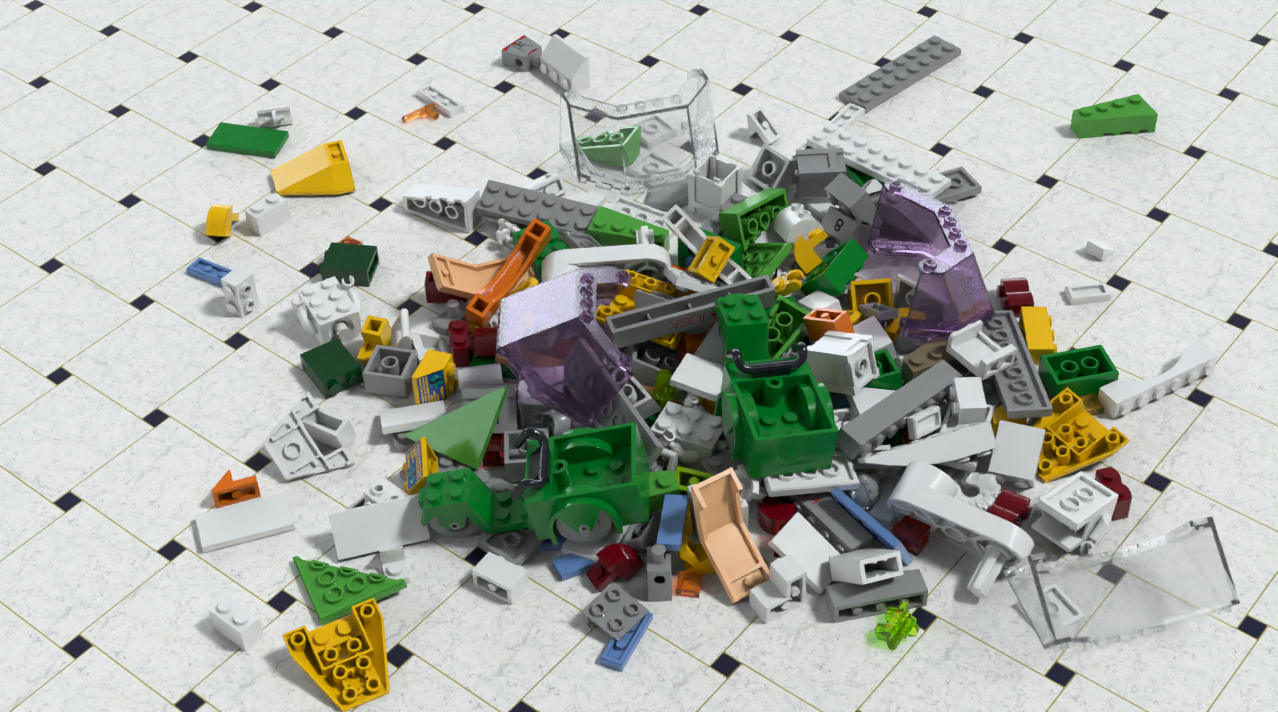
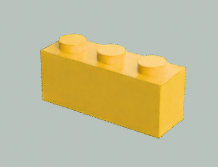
(1037, 332)

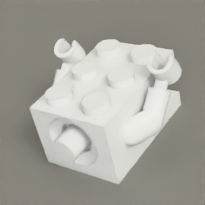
(330, 310)
(690, 431)
(1075, 513)

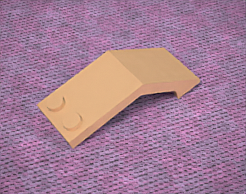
(466, 278)
(726, 535)

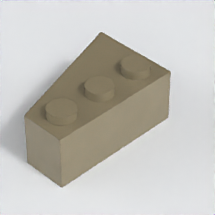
(926, 357)

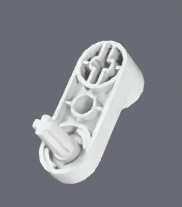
(642, 257)
(929, 497)

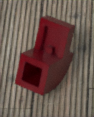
(770, 511)
(614, 561)

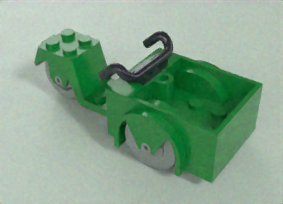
(770, 408)
(574, 478)

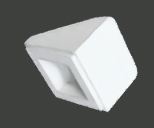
(872, 186)
(1098, 249)

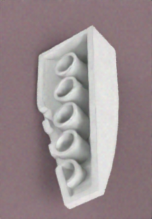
(940, 447)

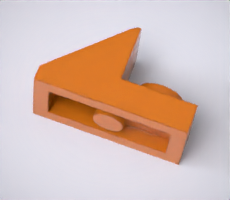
(230, 492)

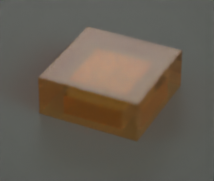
(689, 584)

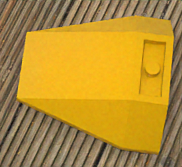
(316, 172)
(1073, 438)
(345, 656)

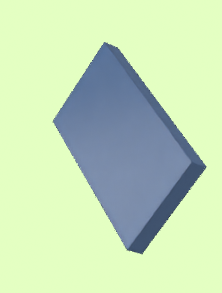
(878, 532)

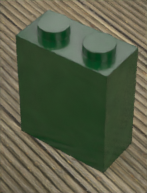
(350, 259)
(331, 368)

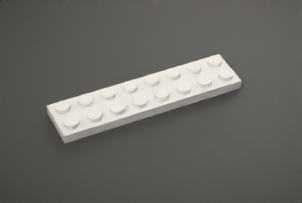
(878, 161)

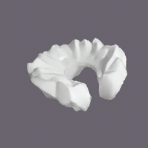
(987, 486)

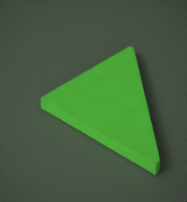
(764, 258)
(464, 431)
(338, 589)

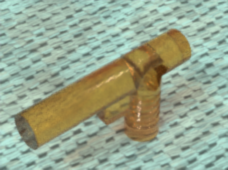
(422, 112)

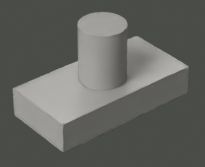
(455, 311)
(880, 312)

